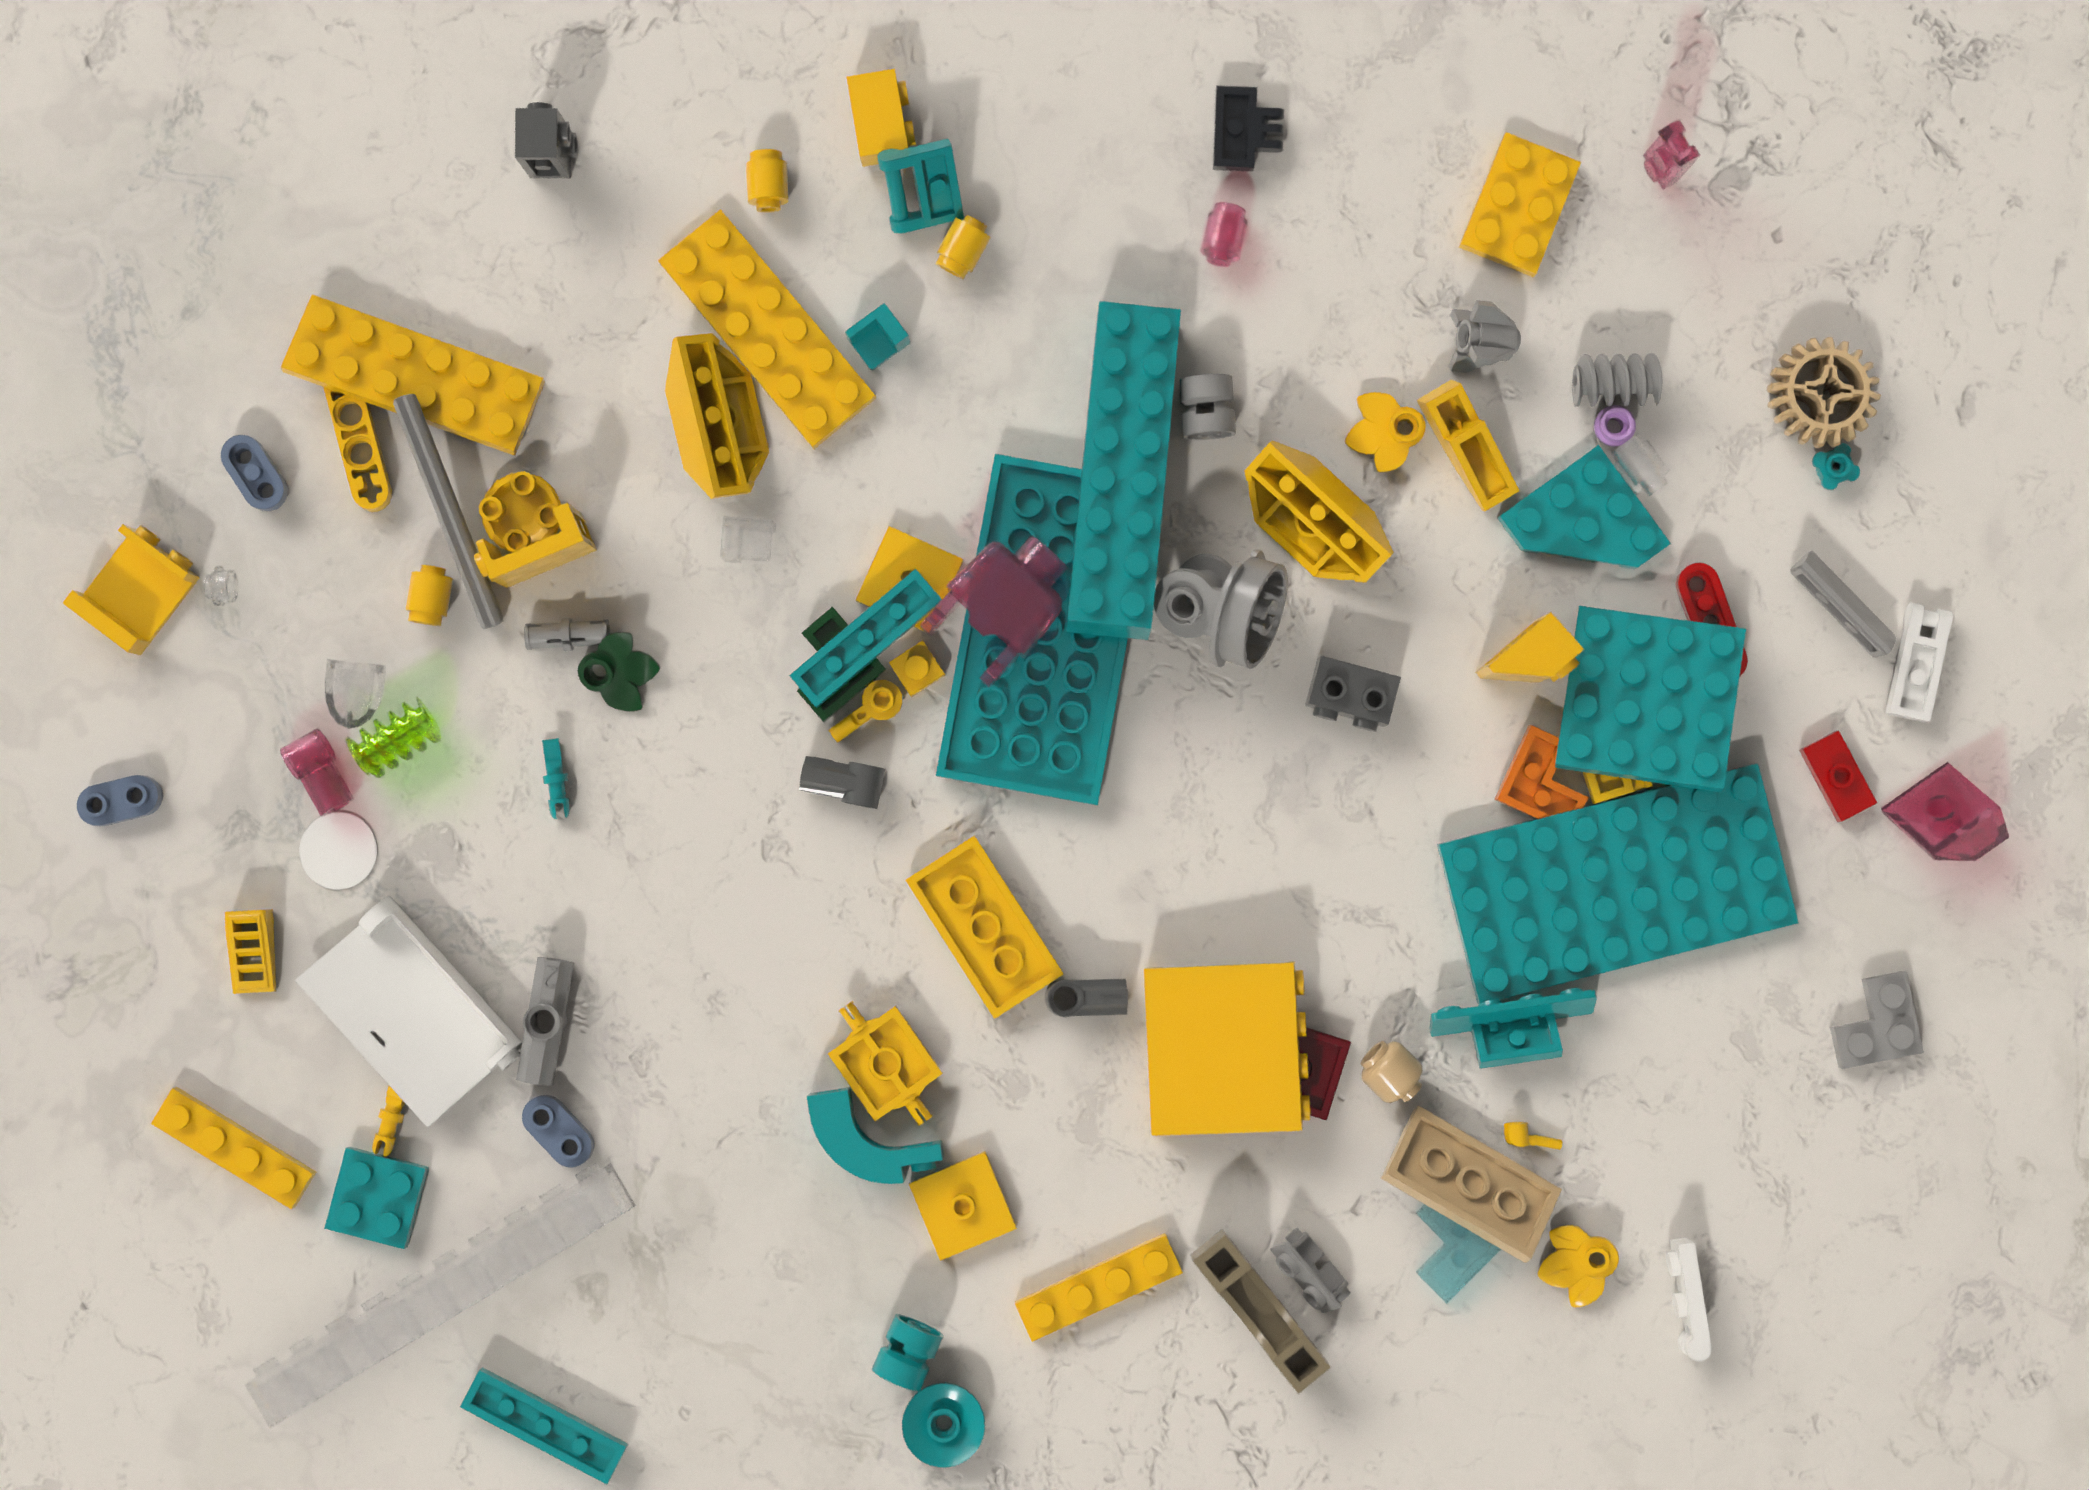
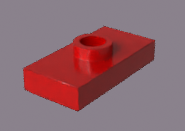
(1838, 776)

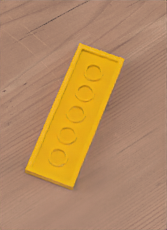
(767, 329)
(385, 361)

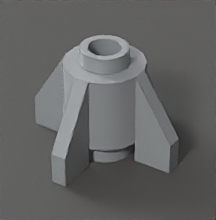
(1483, 337)

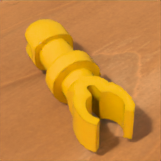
(390, 1118)

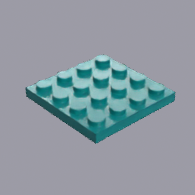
(1651, 699)

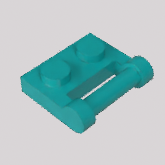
(934, 182)

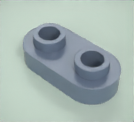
(256, 474)
(118, 801)
(560, 1127)

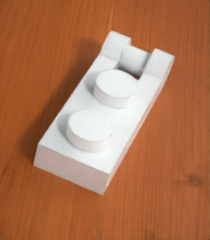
(1919, 663)
(1689, 1300)

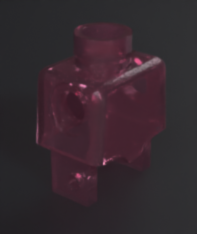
(1005, 598)

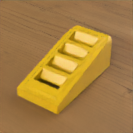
(234, 939)

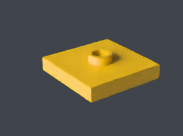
(898, 557)
(962, 1205)

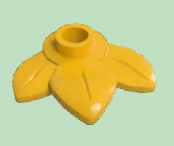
(1379, 431)
(1572, 1266)

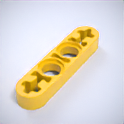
(352, 435)

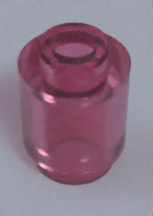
(1224, 234)

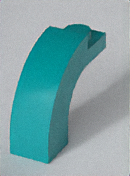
(854, 1151)

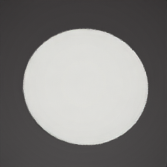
(338, 850)

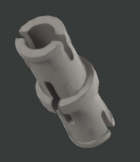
(565, 634)

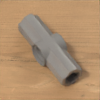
(541, 1048)

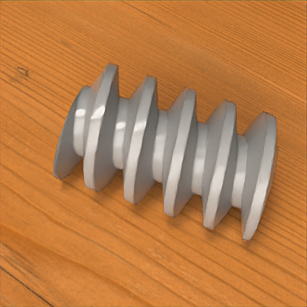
(1617, 378)

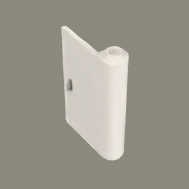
(429, 1020)

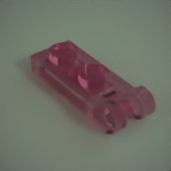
(1670, 155)

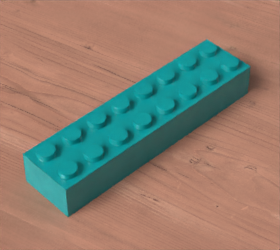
(1123, 471)

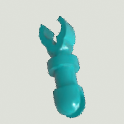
(555, 776)

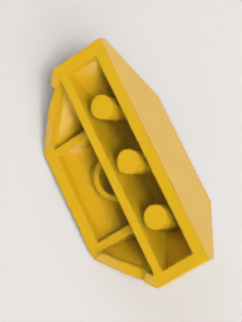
(715, 416)
(1315, 515)

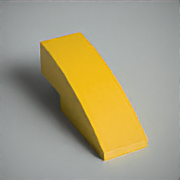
(1468, 444)

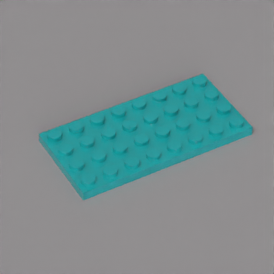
(1053, 713)
(1616, 884)

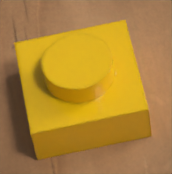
(917, 668)

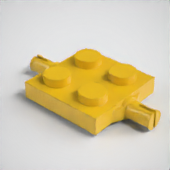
(885, 1063)

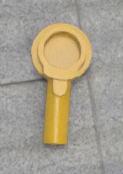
(879, 701)

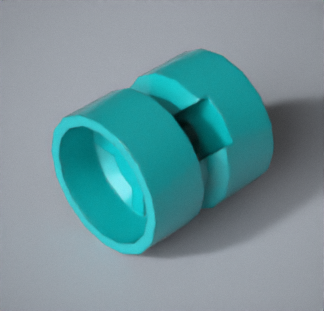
(908, 1350)

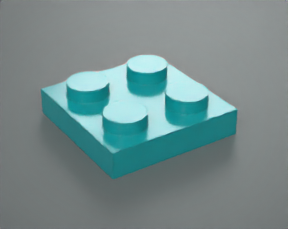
(376, 1197)

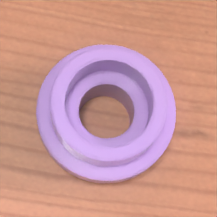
(1625, 420)

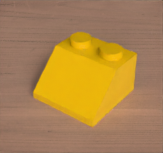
(1535, 654)

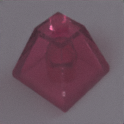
(1948, 816)

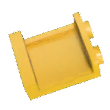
(538, 557)

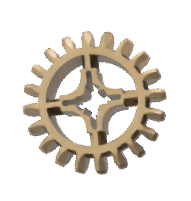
(1829, 360)

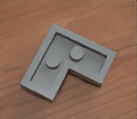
(1891, 1027)

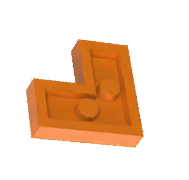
(1529, 780)

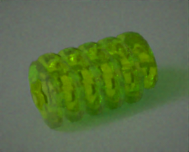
(394, 739)

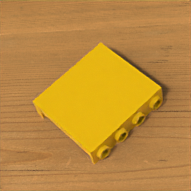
(1225, 1049)

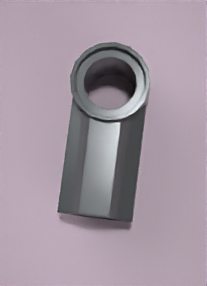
(851, 782)
(1091, 997)

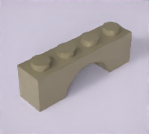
(1260, 1311)

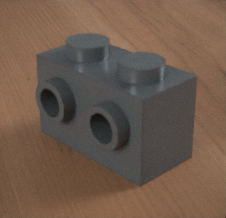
(544, 141)
(1352, 693)

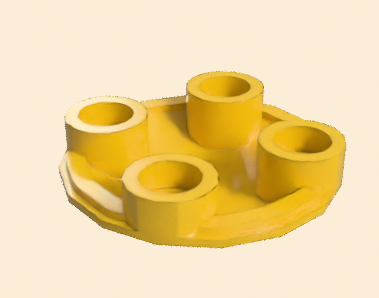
(519, 511)

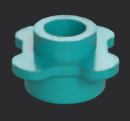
(1824, 467)

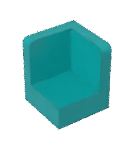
(878, 337)

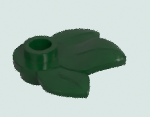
(624, 671)

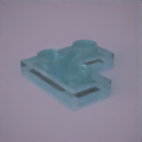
(1456, 1259)

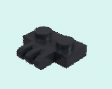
(1242, 128)

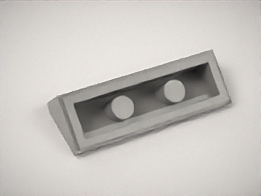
(1844, 605)

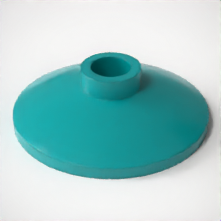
(943, 1446)

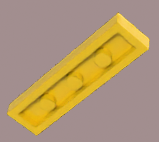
(233, 1147)
(1098, 1287)

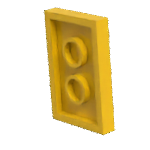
(1519, 204)

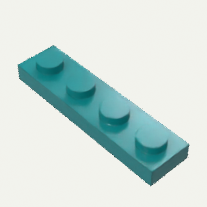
(866, 638)
(544, 1425)

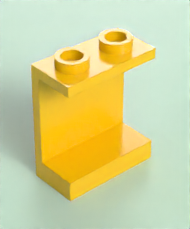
(135, 591)

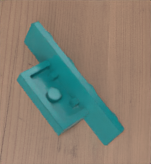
(1514, 1029)

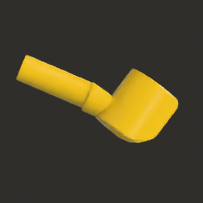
(1517, 1134)

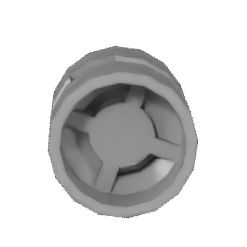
(1206, 392)

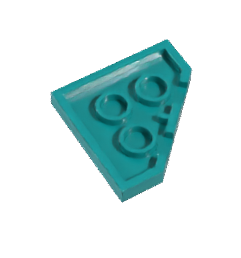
(1586, 517)

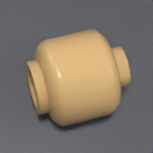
(1391, 1072)

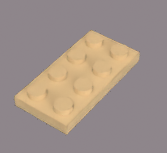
(1471, 1184)

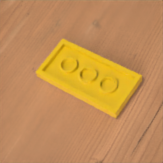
(984, 927)

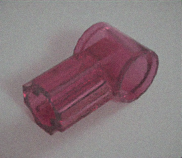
(313, 763)

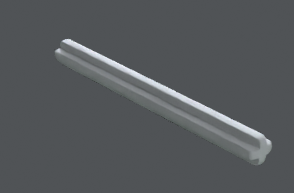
(447, 509)

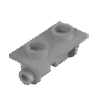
(1322, 1287)

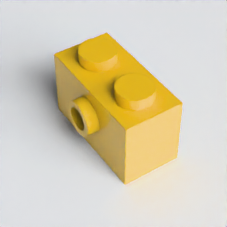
(878, 114)

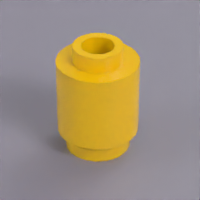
(767, 180)
(962, 246)
(428, 595)

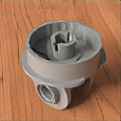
(1229, 603)

